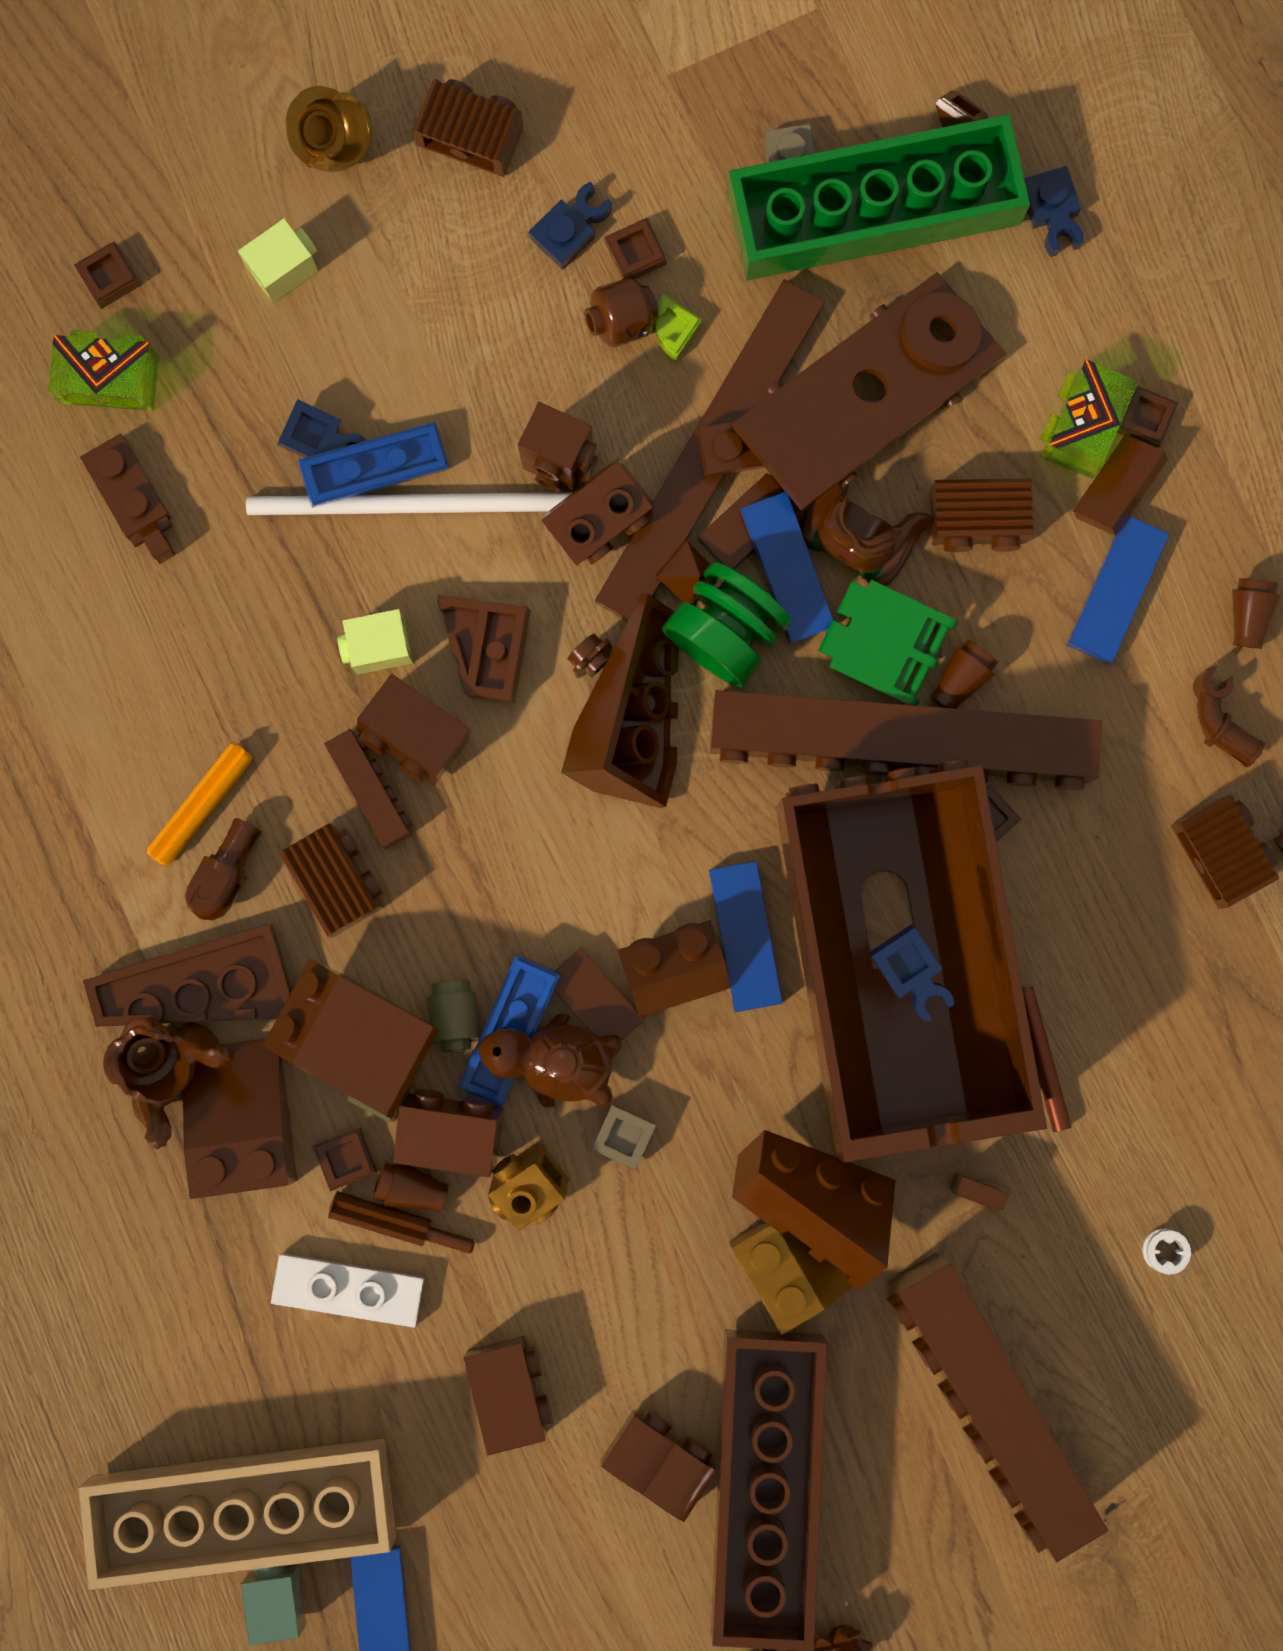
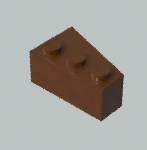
(821, 1201)

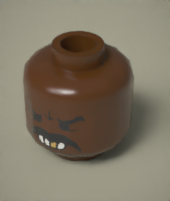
(621, 312)

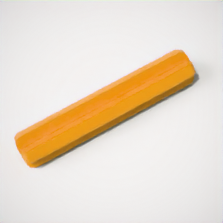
(199, 804)

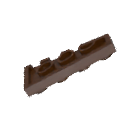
(207, 982)

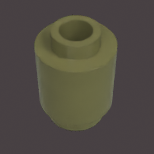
(455, 1014)

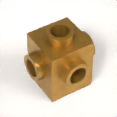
(527, 1187)

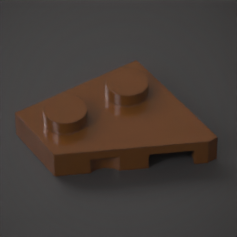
(487, 645)

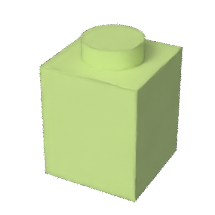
(280, 259)
(375, 642)

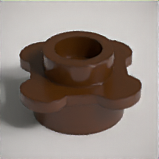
(590, 656)

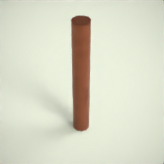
(1045, 1065)

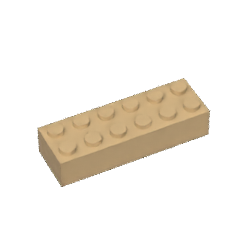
(237, 1514)

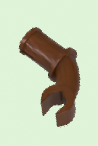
(1218, 726)

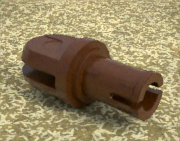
(221, 875)

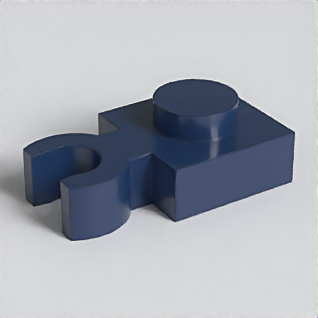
(1053, 204)
(566, 229)
(313, 432)
(909, 967)

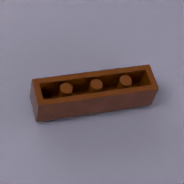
(368, 790)

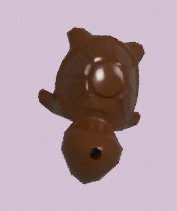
(557, 1061)

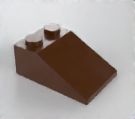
(351, 1038)
(238, 1124)

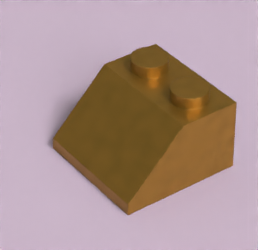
(786, 1276)

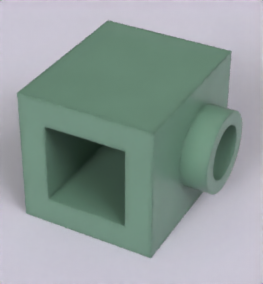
(273, 1604)

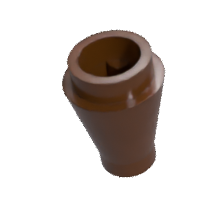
(1253, 610)
(965, 674)
(409, 1188)

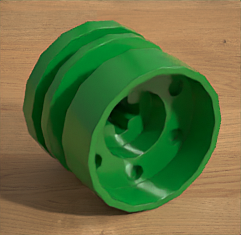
(733, 616)

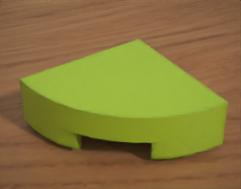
(675, 327)

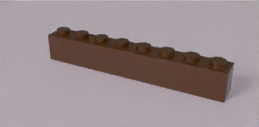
(904, 737)

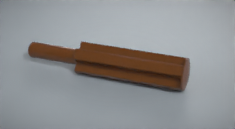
(393, 1223)

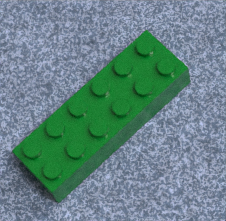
(877, 197)

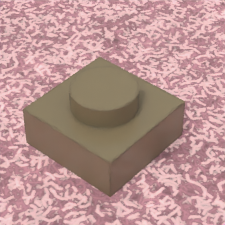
(788, 142)
(623, 1137)

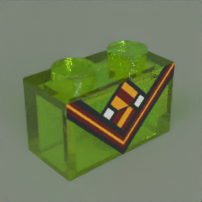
(103, 371)
(1088, 419)

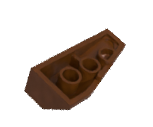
(624, 728)

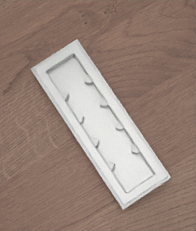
(347, 1290)

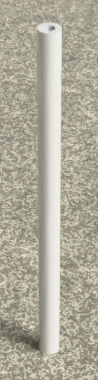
(408, 503)

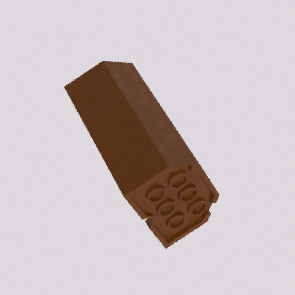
(883, 1069)

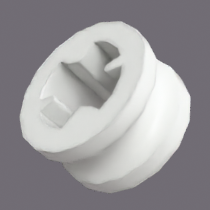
(1169, 1236)

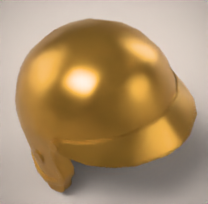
(328, 129)

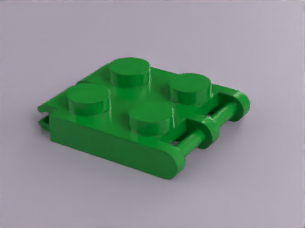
(885, 639)

